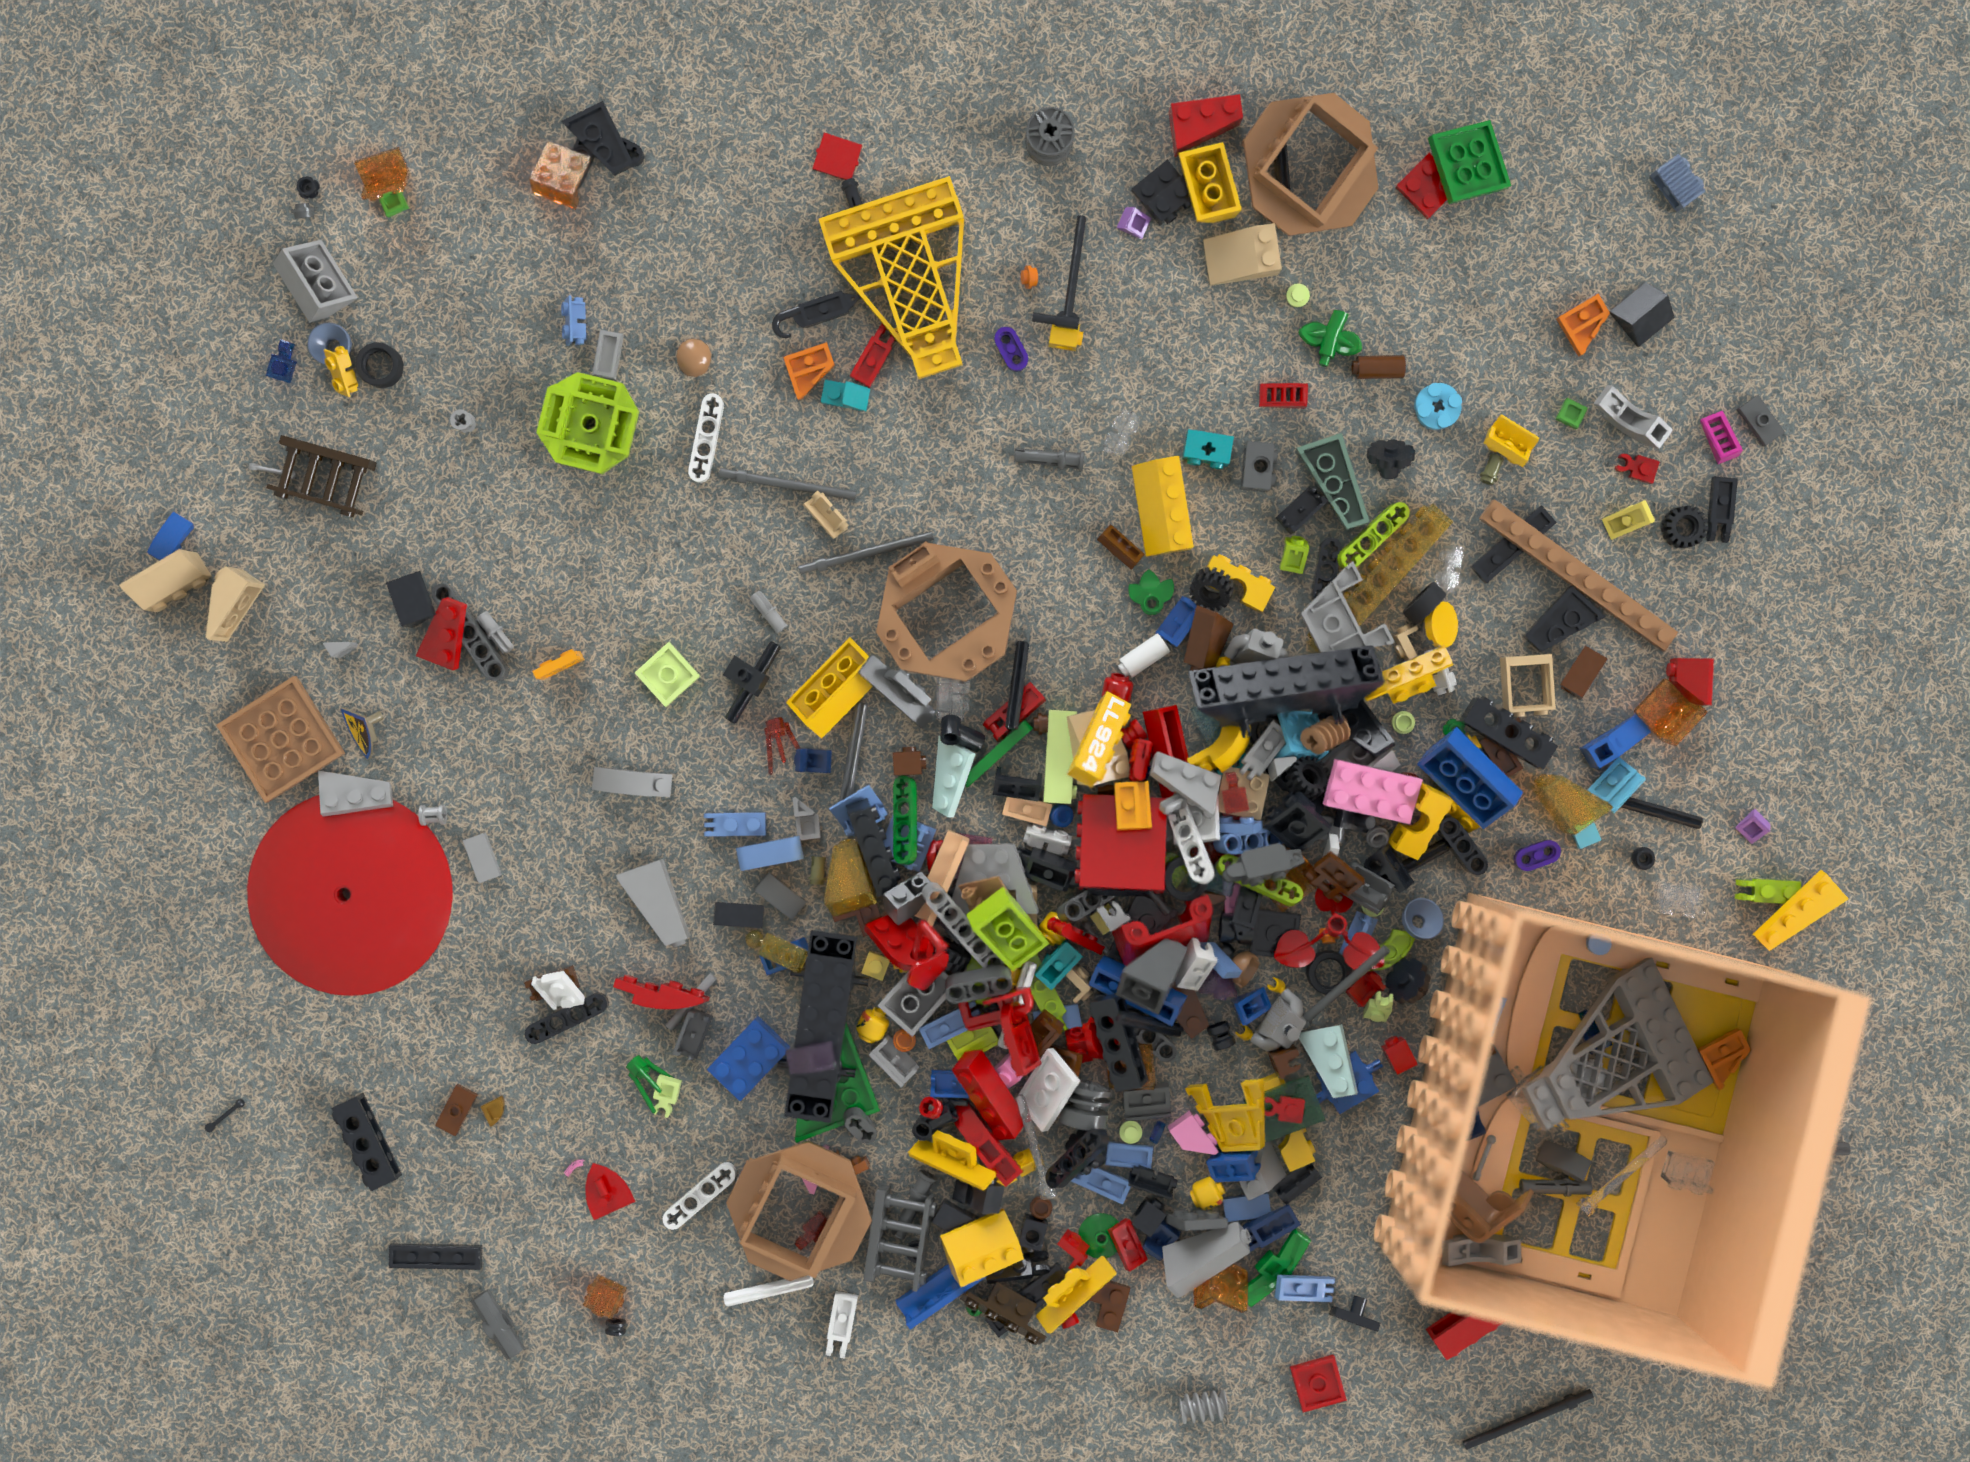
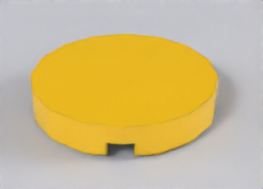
(1442, 625)

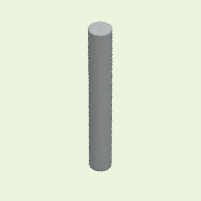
(679, 1015)

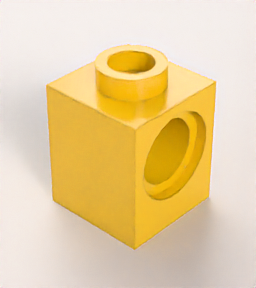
(1065, 338)

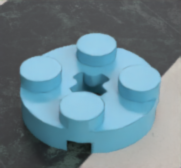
(1425, 410)

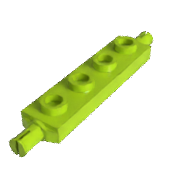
(1045, 997)

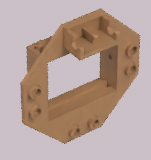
(1348, 193)
(917, 574)
(842, 1230)

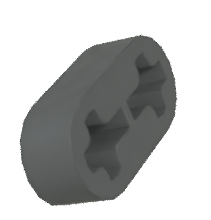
(856, 1127)

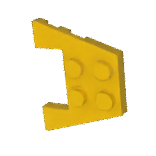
(1234, 1126)

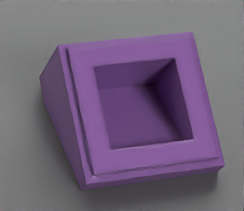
(1134, 222)
(1753, 826)

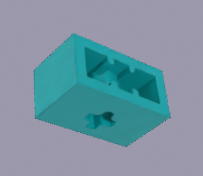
(1219, 443)

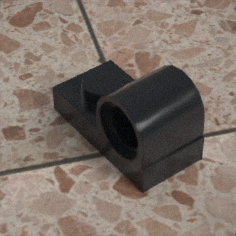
(1391, 866)

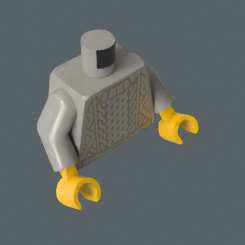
(1253, 648)
(1281, 1023)

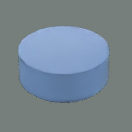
(1598, 945)

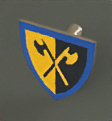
(362, 729)

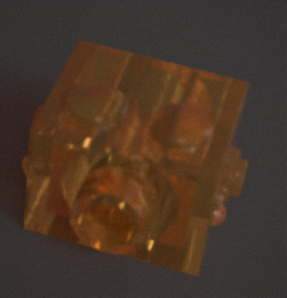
(604, 1297)

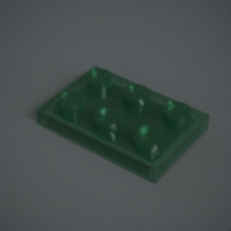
(1297, 1088)

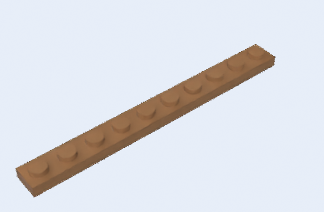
(1578, 575)

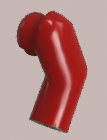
(934, 847)

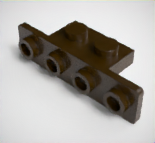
(1007, 1308)

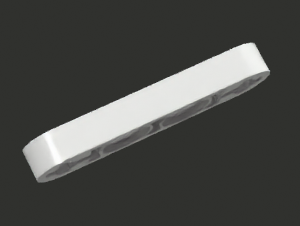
(708, 438)
(1187, 843)
(700, 1196)

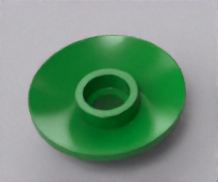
(1093, 1227)

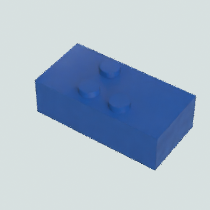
(1470, 778)

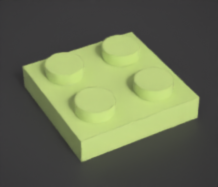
(667, 674)

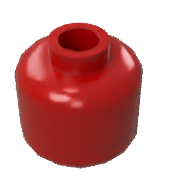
(1119, 686)

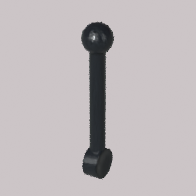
(211, 1126)

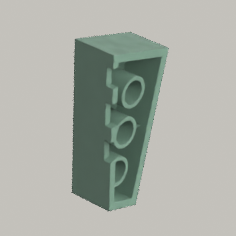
(1334, 475)

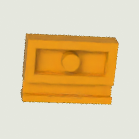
(551, 667)
(1132, 805)

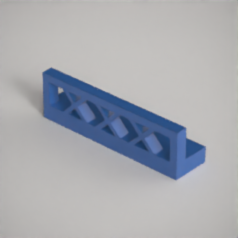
(931, 1297)

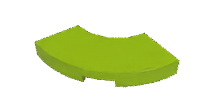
(1399, 945)

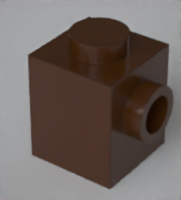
(908, 761)

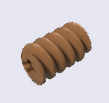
(1325, 735)

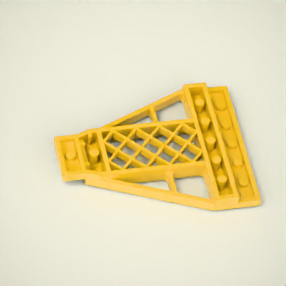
(895, 221)

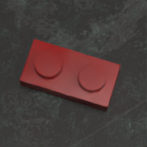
(1127, 1244)

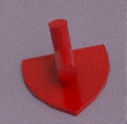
(606, 1191)

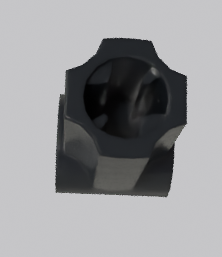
(956, 733)
(947, 1117)

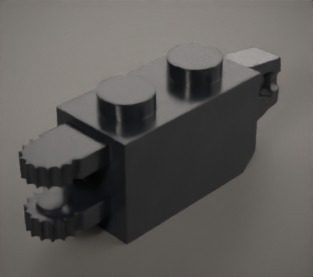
(1048, 868)

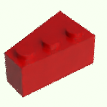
(1203, 119)

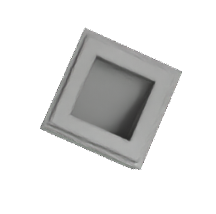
(339, 649)
(1279, 766)

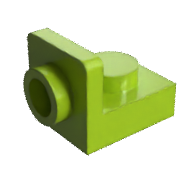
(1294, 554)

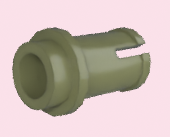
(1491, 470)
(817, 870)

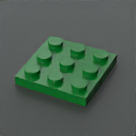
(1469, 162)

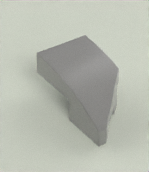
(806, 821)

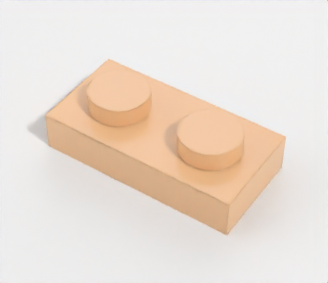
(1027, 810)

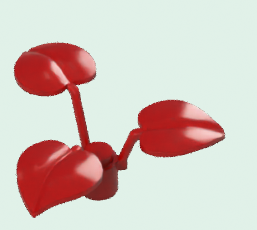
(1296, 952)

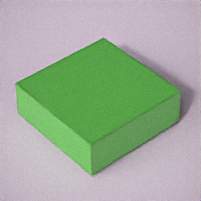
(393, 203)
(1571, 413)

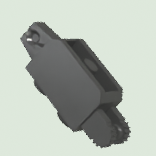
(1263, 864)

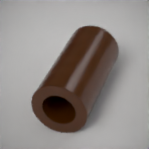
(1379, 367)

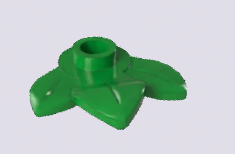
(1151, 589)

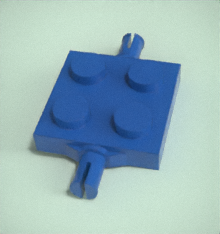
(1364, 1084)

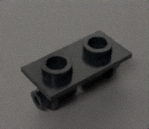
(1142, 1179)
(1296, 1183)

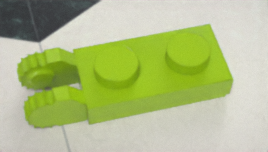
(1768, 890)

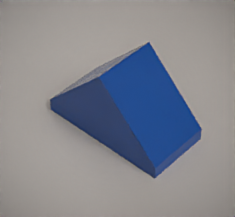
(1251, 1005)

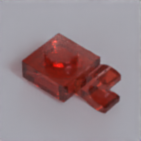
(1234, 797)
(812, 1229)

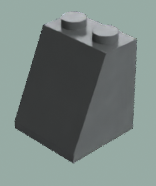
(1152, 975)

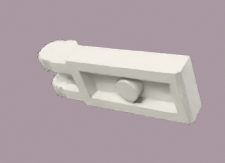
(841, 1321)

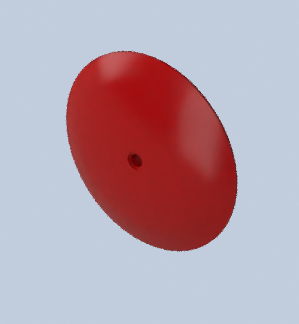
(394, 907)

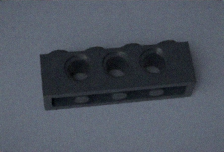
(1475, 719)
(1129, 1052)
(370, 1130)

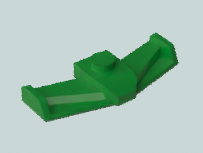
(1272, 1265)

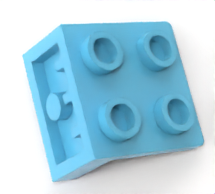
(1292, 726)

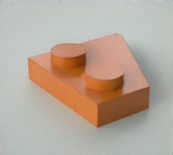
(1583, 322)
(808, 368)
(1724, 1055)

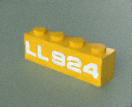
(1099, 740)

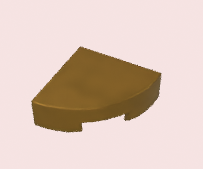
(493, 1110)

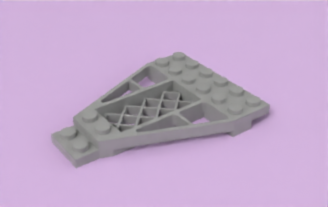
(1663, 1044)

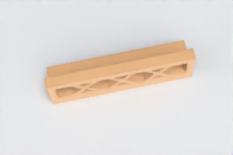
(944, 869)

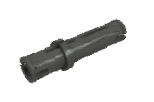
(1566, 1187)

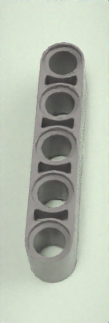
(955, 921)

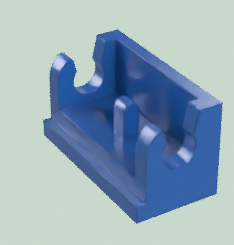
(1178, 622)
(946, 1085)
(1233, 1166)

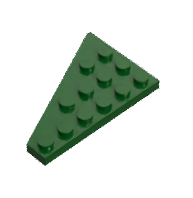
(850, 1093)

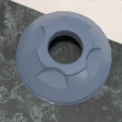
(322, 335)
(1430, 915)

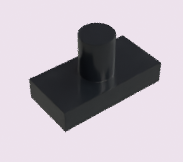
(1354, 820)
(1355, 1314)

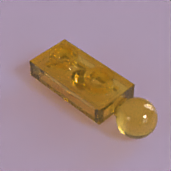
(777, 950)

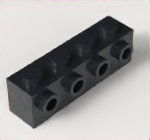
(870, 840)

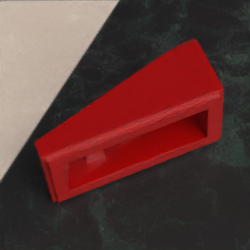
(1302, 404)

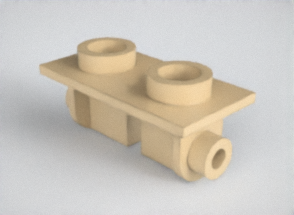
(830, 520)

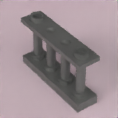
(878, 1245)

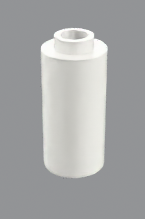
(1143, 656)

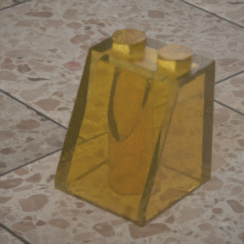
(1569, 803)
(848, 880)

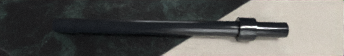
(1569, 1402)

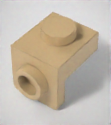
(1403, 645)
(1081, 979)

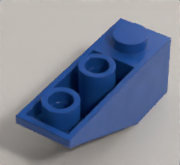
(1614, 742)

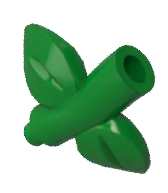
(1331, 337)

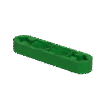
(997, 752)
(908, 819)

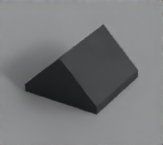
(1643, 313)
(411, 599)

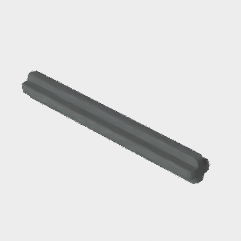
(853, 750)

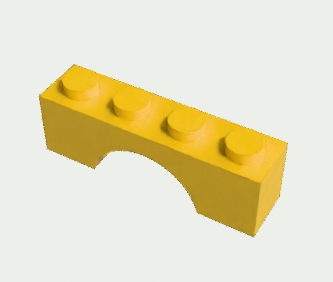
(1294, 1147)

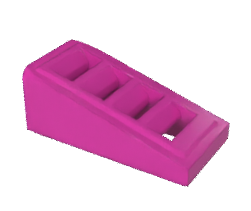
(1733, 443)

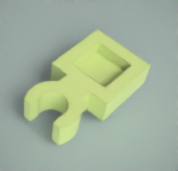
(1378, 1008)
(669, 1094)

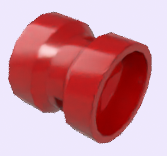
(1134, 731)

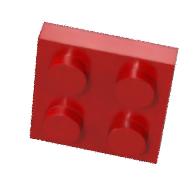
(1423, 187)

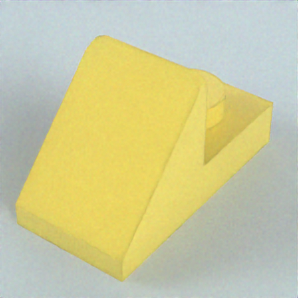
(1628, 519)

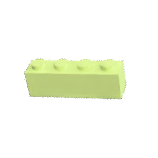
(1059, 756)

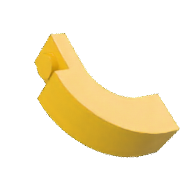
(1223, 752)

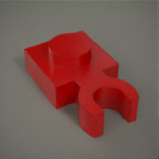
(1641, 468)
(1288, 1109)

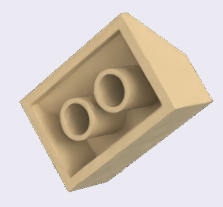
(167, 580)

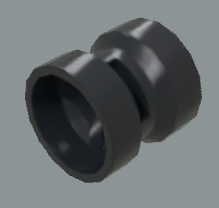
(1221, 1036)

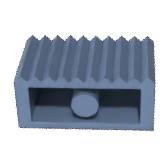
(1678, 182)

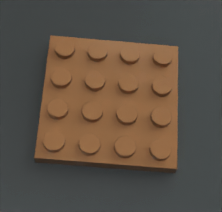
(280, 739)

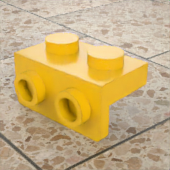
(1510, 440)

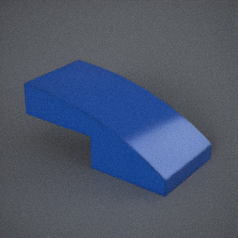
(170, 536)

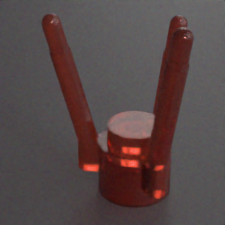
(776, 729)

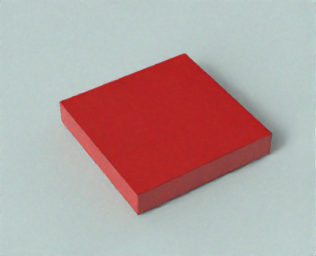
(1318, 1383)

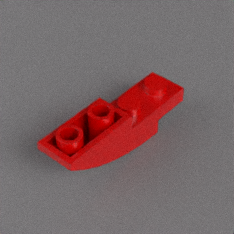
(669, 996)
(987, 1145)

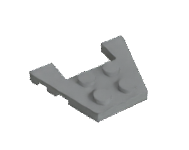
(1332, 621)
(993, 860)

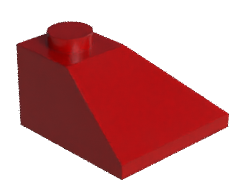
(1692, 678)

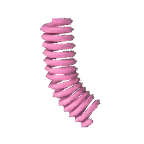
(573, 1167)

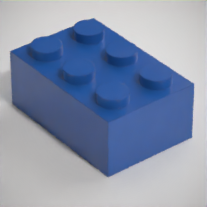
(748, 1058)

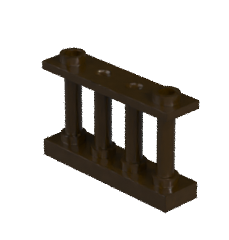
(338, 460)

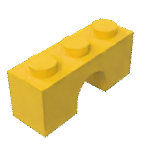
(1256, 590)
(1414, 838)

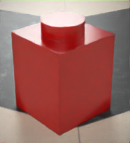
(1398, 1054)

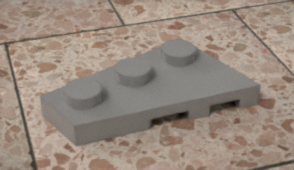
(1192, 782)
(351, 794)

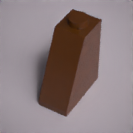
(1206, 639)

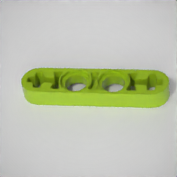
(1371, 533)
(1282, 898)

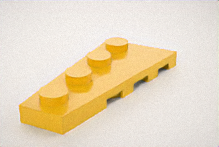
(1806, 906)

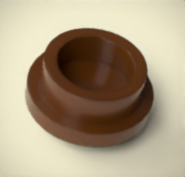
(1040, 724)
(1040, 1208)

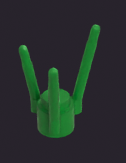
(639, 1068)

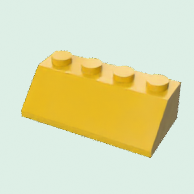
(1162, 506)
(831, 689)

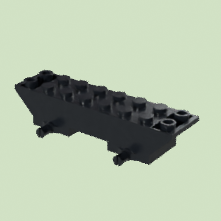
(1314, 681)
(823, 1019)

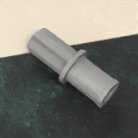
(768, 612)
(495, 632)
(1173, 803)

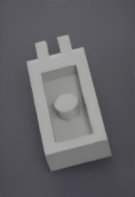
(1263, 750)

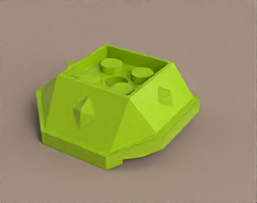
(565, 416)

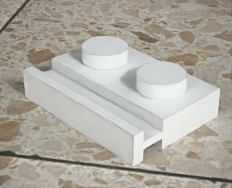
(558, 990)

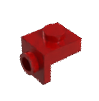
(1365, 988)
(1076, 1043)
(1075, 1246)

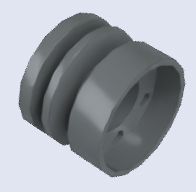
(1042, 147)
(1084, 1109)

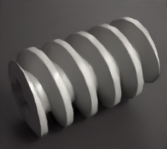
(1203, 1406)

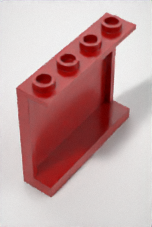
(1119, 857)

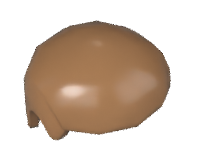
(693, 357)
(1248, 965)

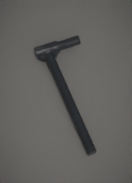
(1067, 318)

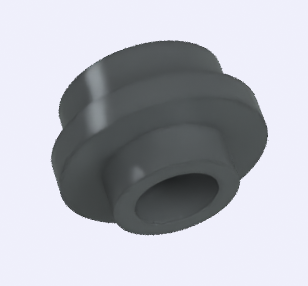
(303, 211)

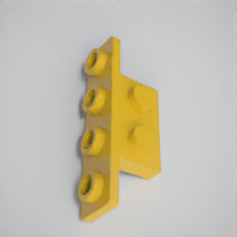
(1413, 676)
(953, 1158)
(1073, 1292)

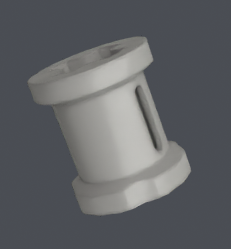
(455, 422)
(432, 814)

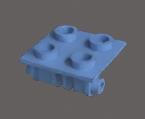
(840, 812)
(924, 837)

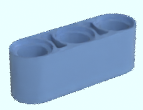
(1238, 841)
(770, 853)

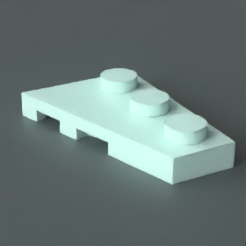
(950, 776)
(1331, 1058)

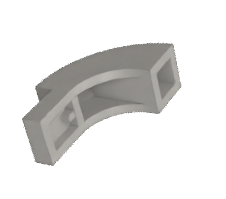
(1631, 420)
(631, 782)
(1496, 1249)

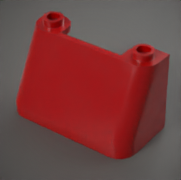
(1195, 922)

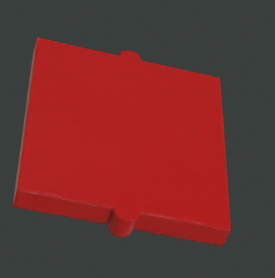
(837, 156)

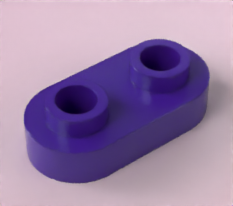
(1011, 349)
(1536, 855)

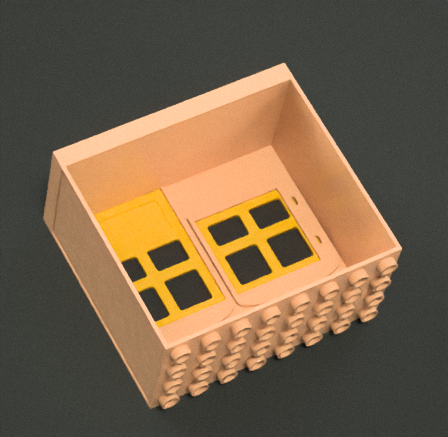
(1681, 1271)

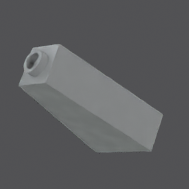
(657, 901)
(1203, 1256)

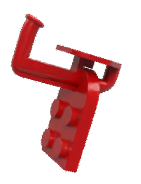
(910, 948)
(1015, 1026)

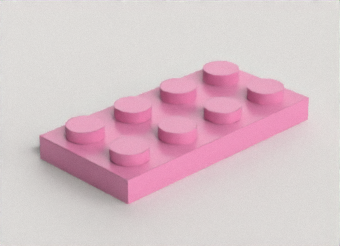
(1372, 791)

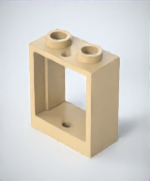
(1547, 684)

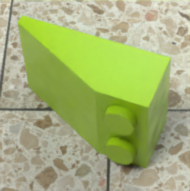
(1007, 929)

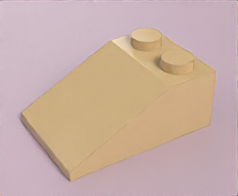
(1243, 255)
(230, 601)
(1118, 766)

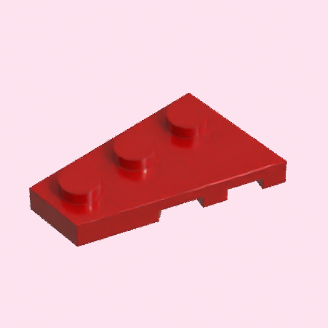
(445, 635)

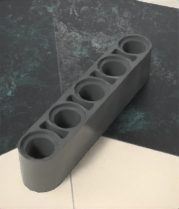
(480, 638)

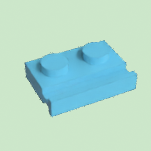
(1617, 783)

